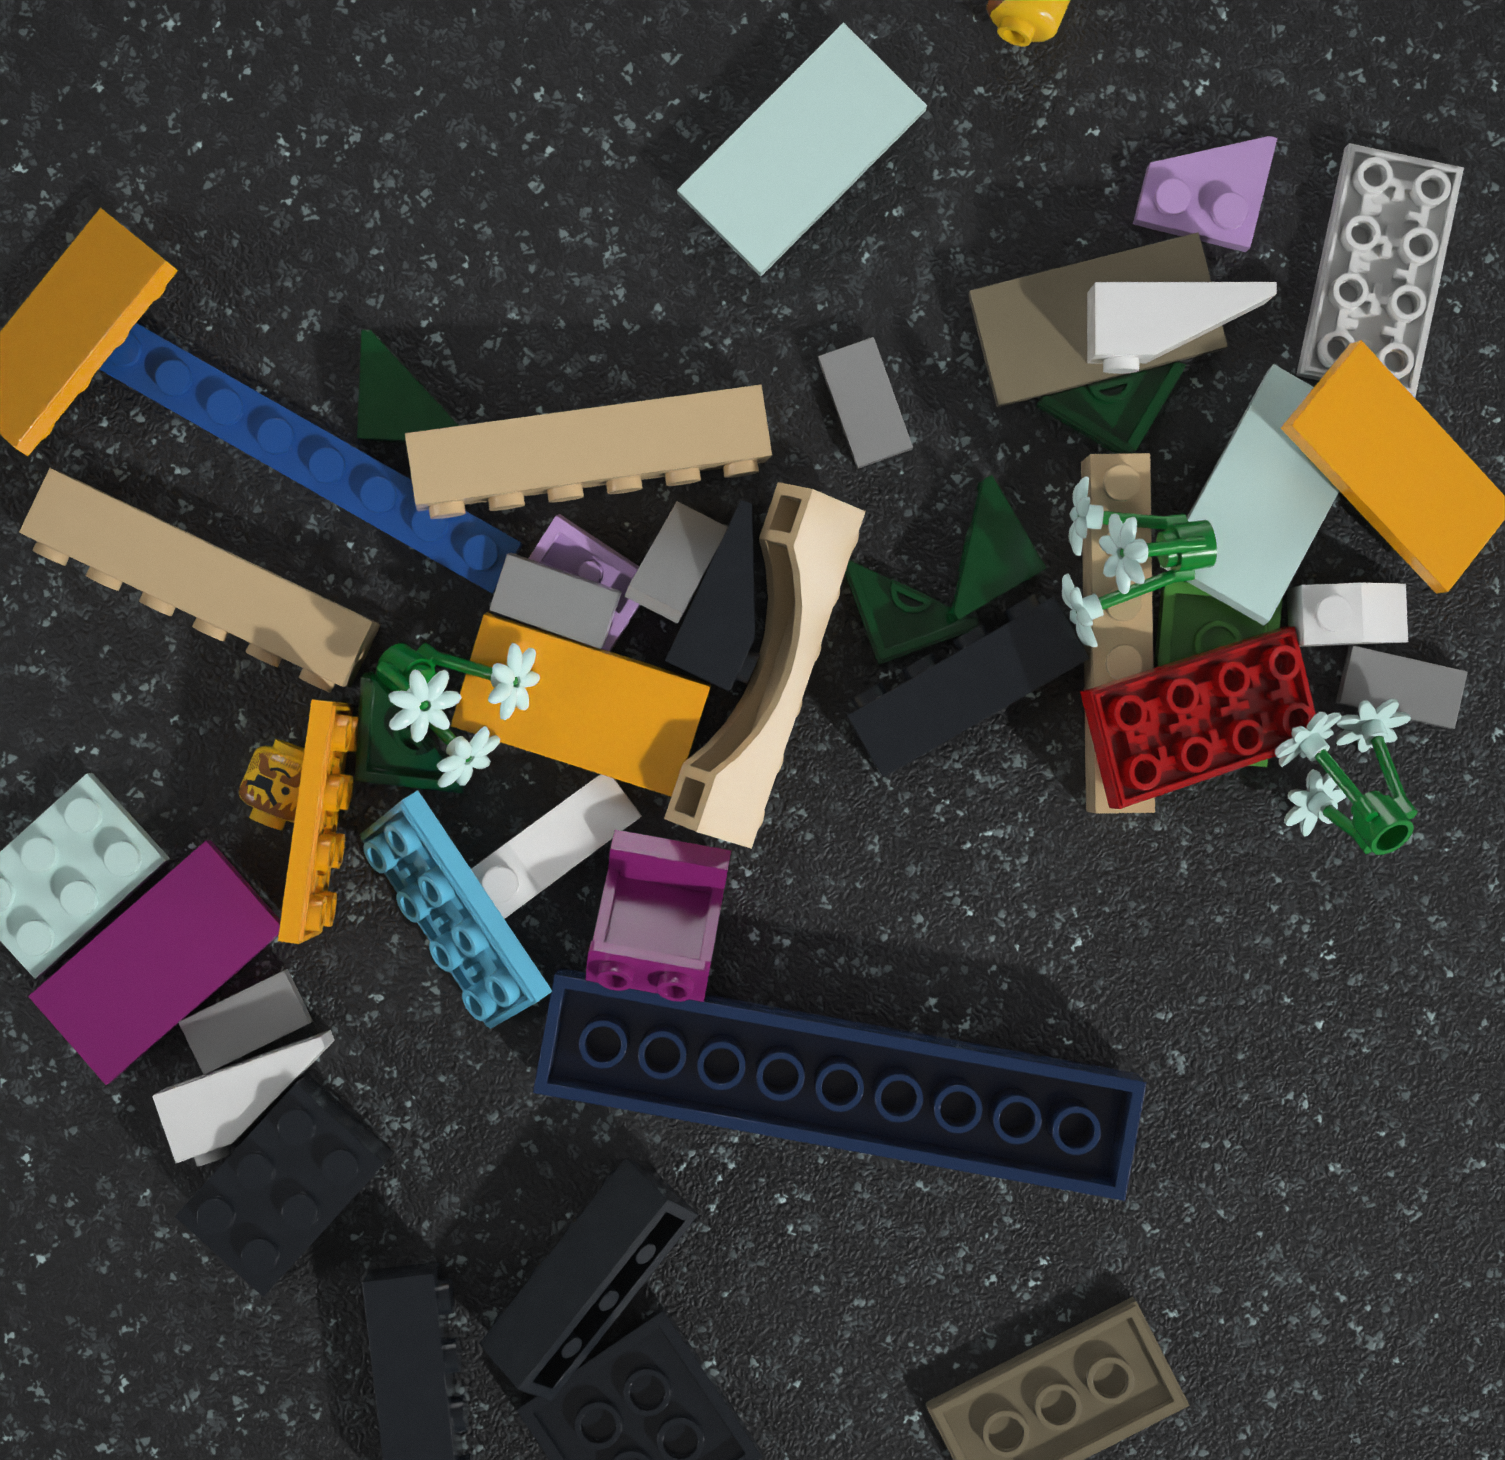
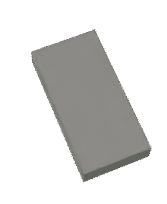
(865, 402)
(676, 562)
(555, 600)
(1422, 689)
(245, 1021)

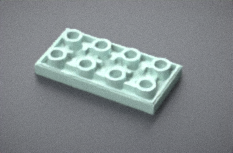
(802, 149)
(1262, 503)

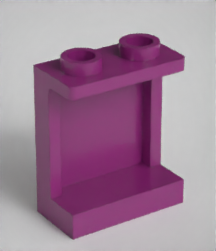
(658, 916)

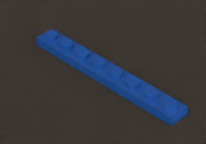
(306, 455)

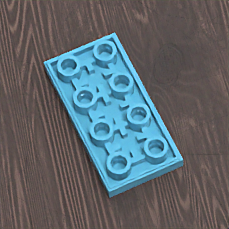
(453, 912)

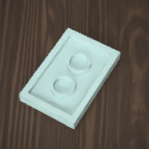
(71, 873)

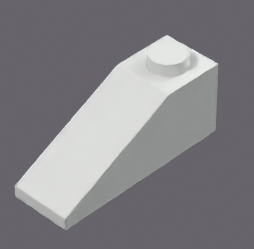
(1148, 319)
(555, 843)
(221, 1106)

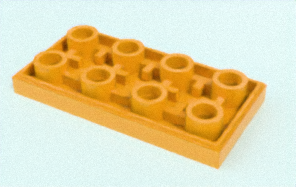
(73, 326)
(1397, 467)
(588, 706)
(315, 843)

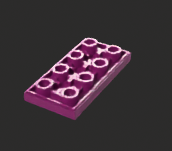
(157, 962)

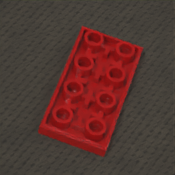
(1198, 716)

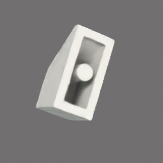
(1348, 613)

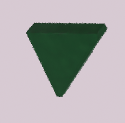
(392, 398)
(1115, 409)
(994, 553)
(899, 617)
(390, 754)

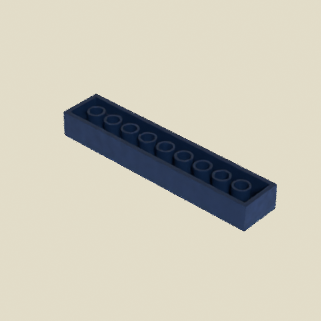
(843, 1085)

